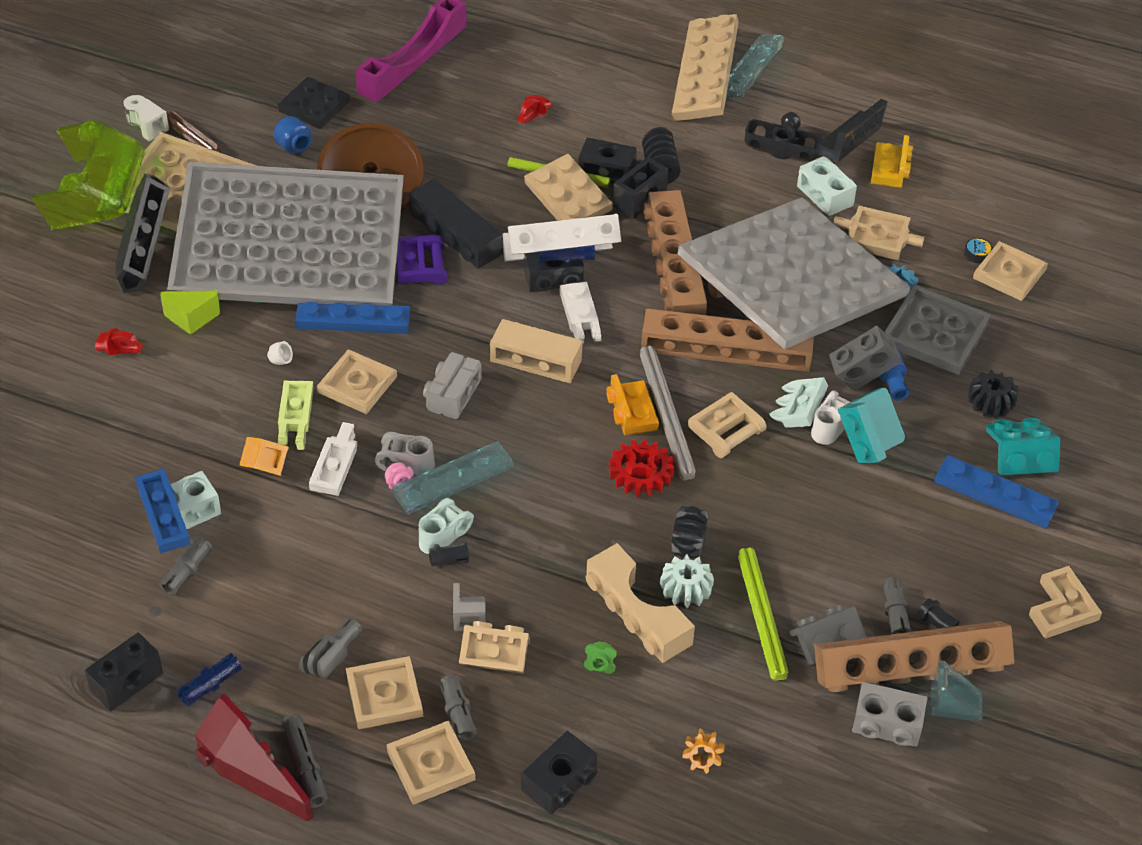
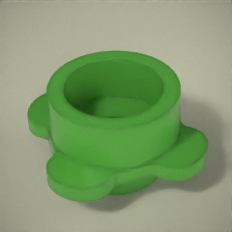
(600, 657)

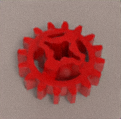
(641, 468)

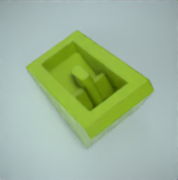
(190, 308)

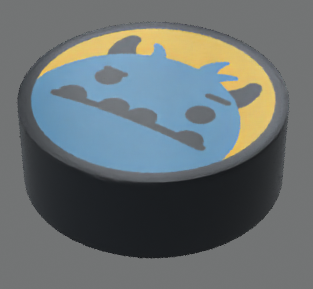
(977, 249)

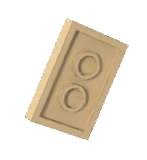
(567, 190)

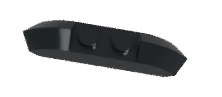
(141, 233)

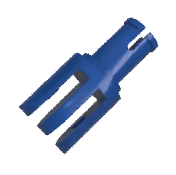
(896, 382)

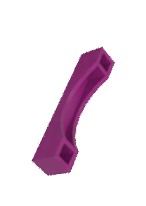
(381, 75)

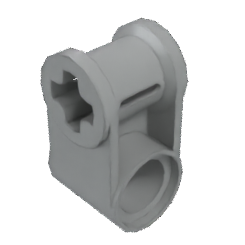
(407, 449)

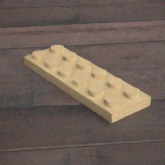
(705, 68)

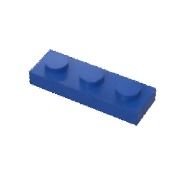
(162, 511)

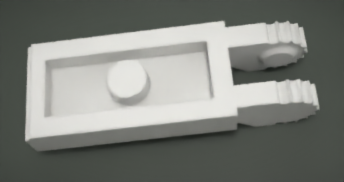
(580, 310)

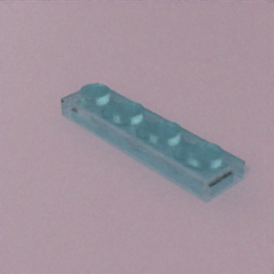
(753, 64)
(452, 477)

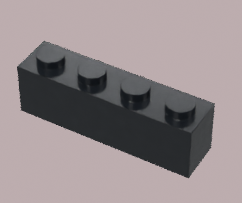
(456, 223)

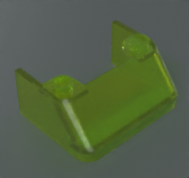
(106, 181)

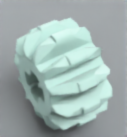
(686, 581)

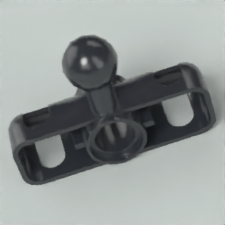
(783, 139)

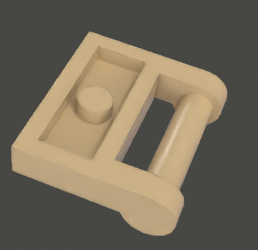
(723, 416)

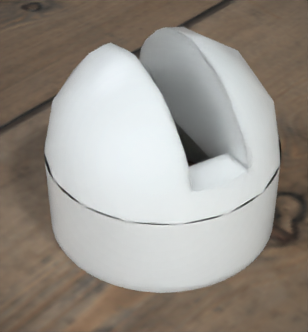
(280, 353)

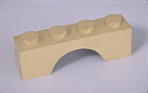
(662, 629)

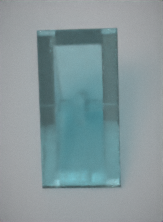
(954, 695)

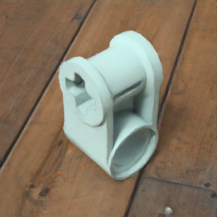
(443, 525)

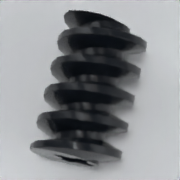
(660, 146)

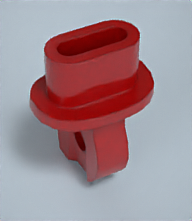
(533, 107)
(117, 342)

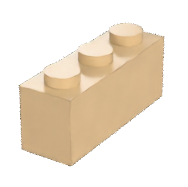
(536, 350)

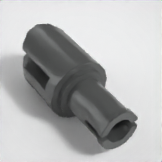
(330, 650)

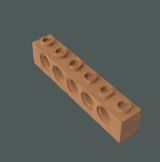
(670, 229)
(720, 341)
(833, 656)

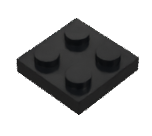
(314, 102)

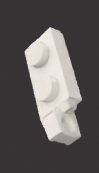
(334, 461)

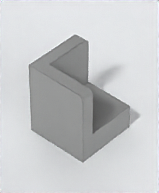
(466, 609)

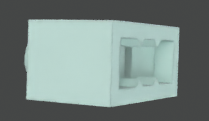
(826, 186)
(196, 499)

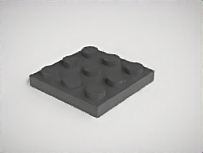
(937, 329)

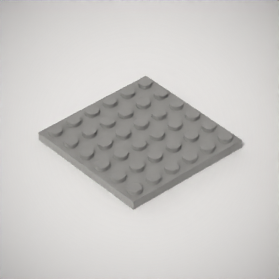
(793, 272)

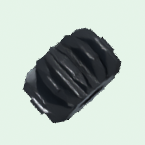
(993, 393)
(689, 532)

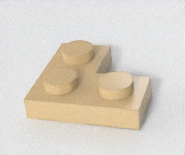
(1069, 606)

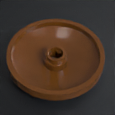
(375, 150)

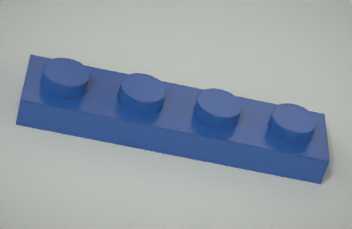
(353, 317)
(996, 491)

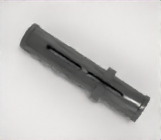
(307, 772)

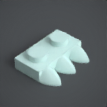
(800, 403)

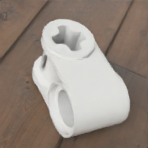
(827, 421)

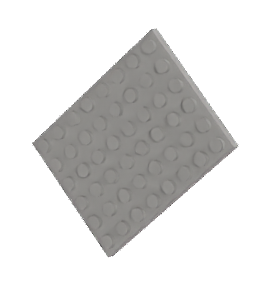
(288, 234)

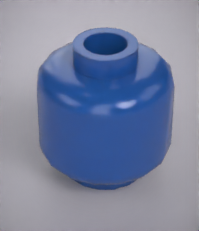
(292, 135)

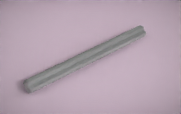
(667, 413)

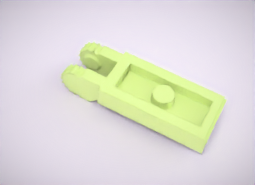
(295, 411)

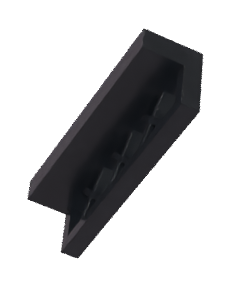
(852, 132)

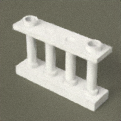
(561, 234)

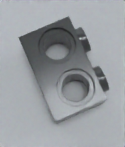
(865, 358)

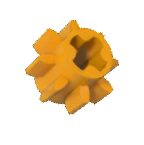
(710, 745)

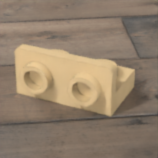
(494, 647)

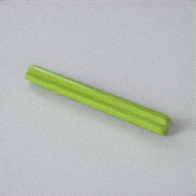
(763, 614)

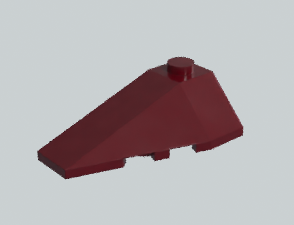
(235, 754)

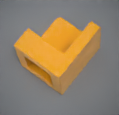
(263, 455)

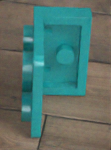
(872, 425)
(1025, 446)

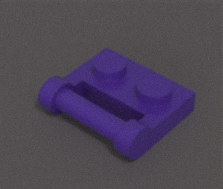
(411, 260)

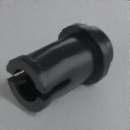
(448, 555)
(936, 615)

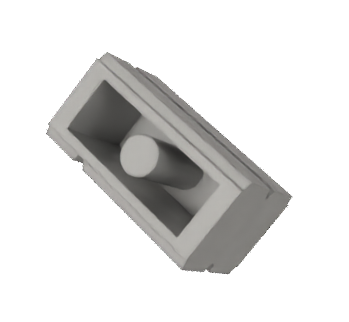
(452, 385)

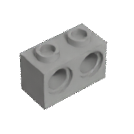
(890, 710)

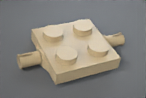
(880, 232)

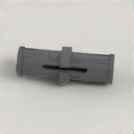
(185, 566)
(896, 606)
(458, 708)

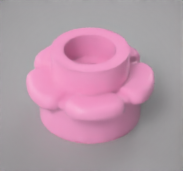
(397, 474)

